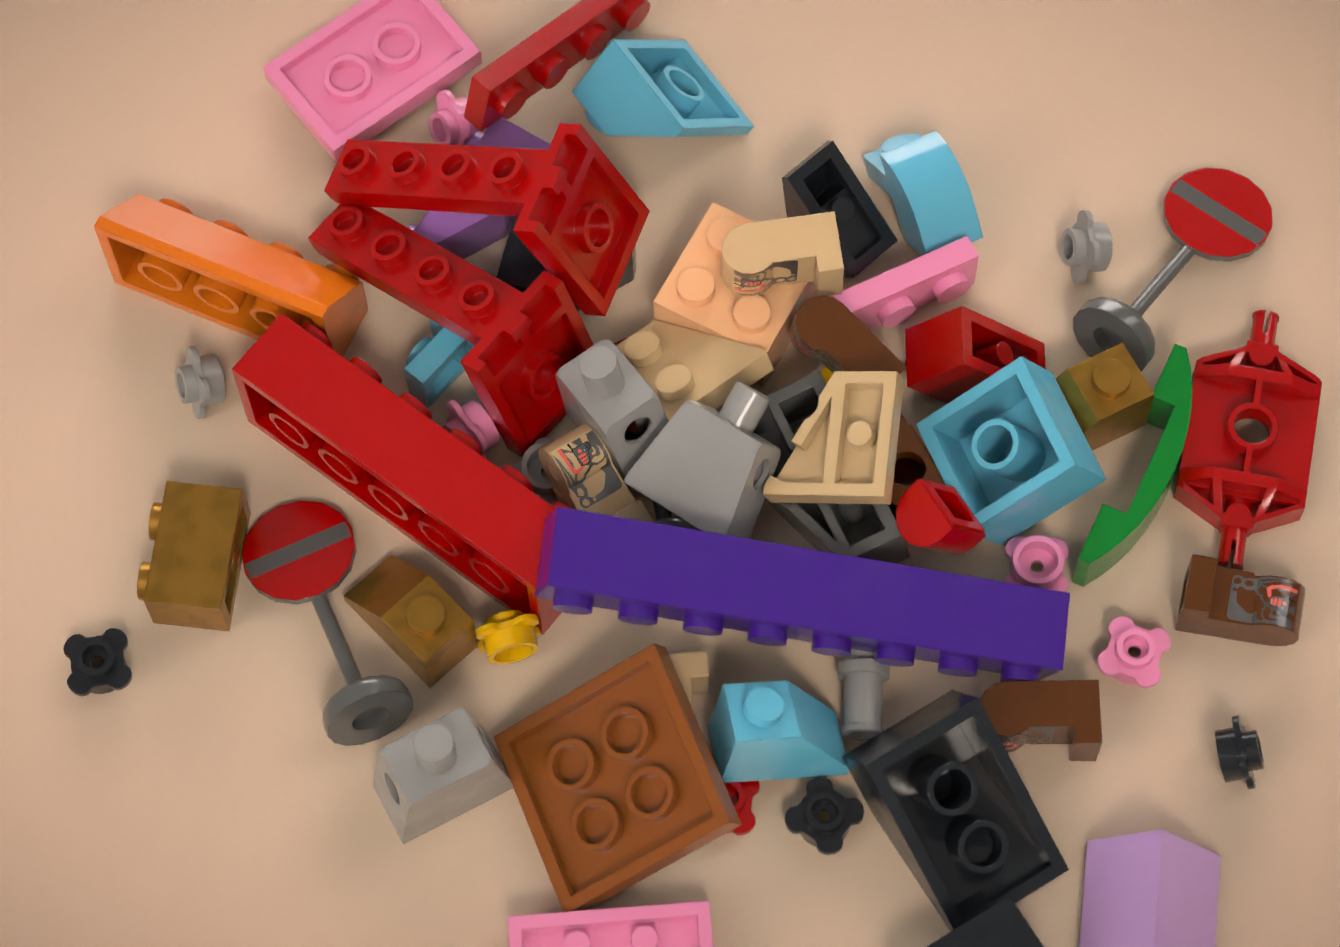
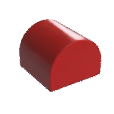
(937, 518)

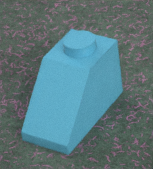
(774, 733)

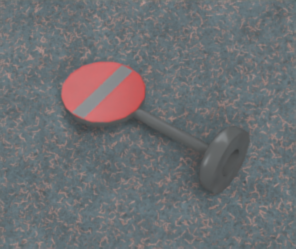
(1210, 216)
(299, 558)

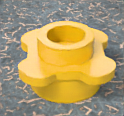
(509, 637)

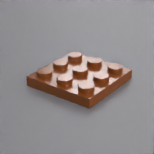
(616, 780)

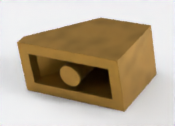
(1107, 395)
(414, 618)

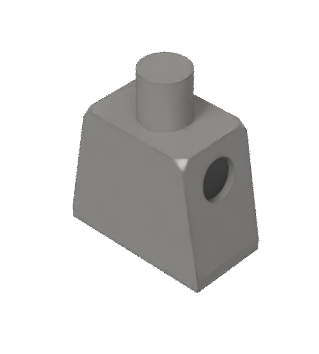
(608, 396)
(711, 464)
(438, 774)

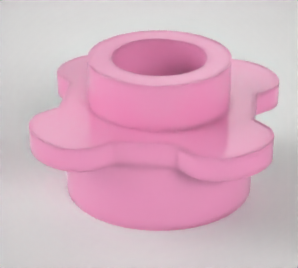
(448, 122)
(473, 421)
(1037, 549)
(1133, 670)

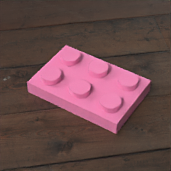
(371, 68)

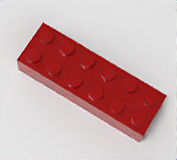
(398, 462)

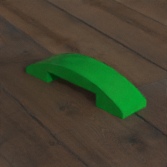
(1115, 531)

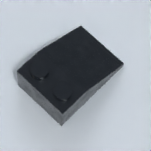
(956, 808)

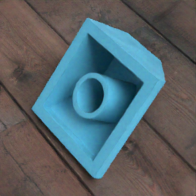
(657, 92)

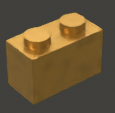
(194, 555)

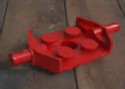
(1241, 483)

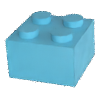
(1012, 449)

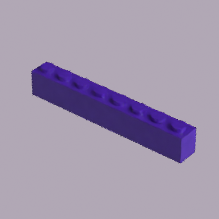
(800, 595)

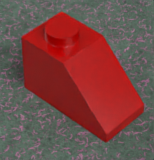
(961, 351)

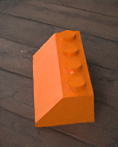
(225, 273)

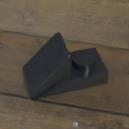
(828, 184)

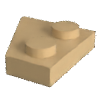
(692, 364)
(846, 445)

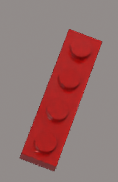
(547, 56)

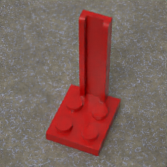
(567, 199)
(515, 334)

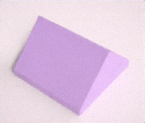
(1149, 892)

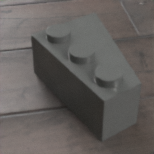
(842, 529)

